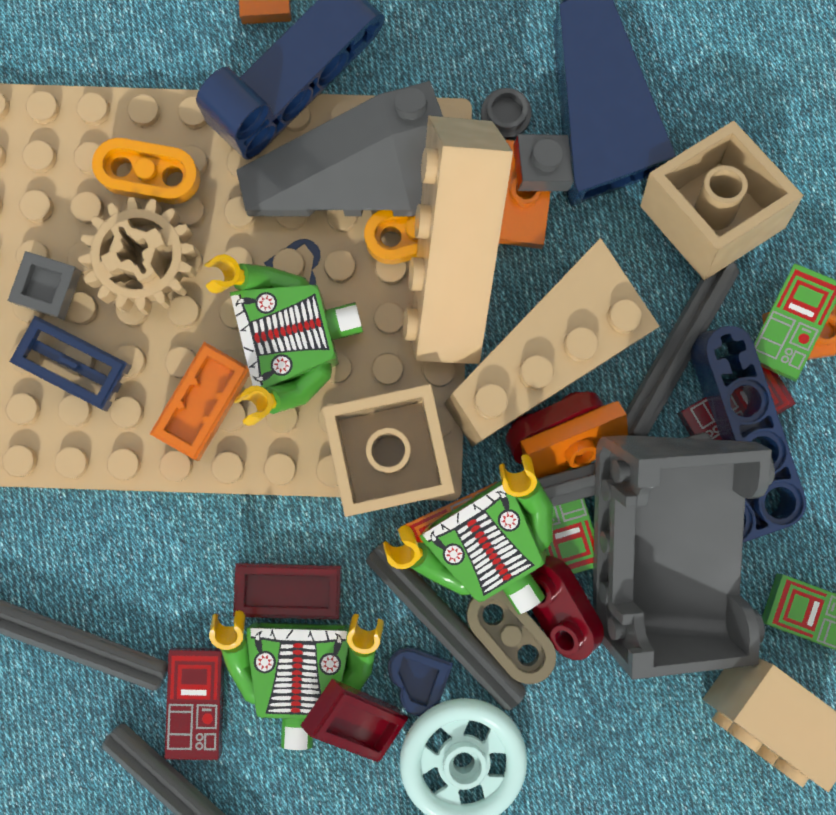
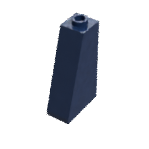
(604, 102)

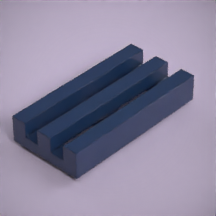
(109, 383)

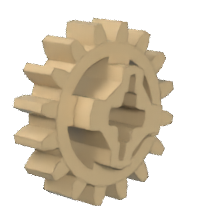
(120, 261)

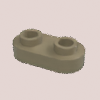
(508, 635)

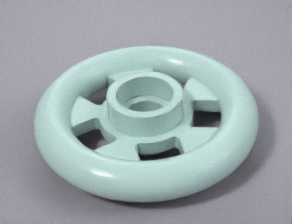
(453, 718)

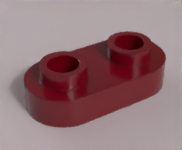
(568, 408)
(566, 611)

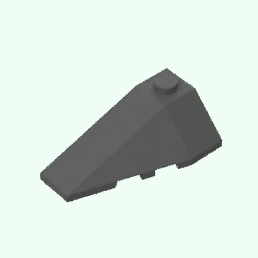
(349, 163)

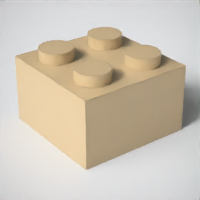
(719, 199)
(388, 450)
(777, 721)

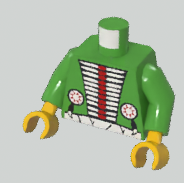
(282, 333)
(486, 542)
(290, 665)

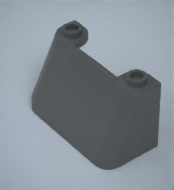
(674, 552)

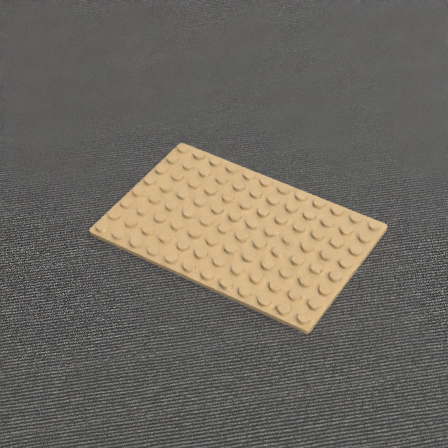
(49, 205)

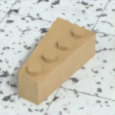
(458, 238)
(563, 338)

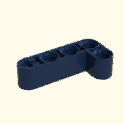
(289, 75)
(757, 421)

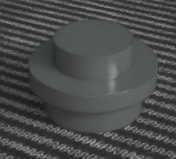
(508, 111)

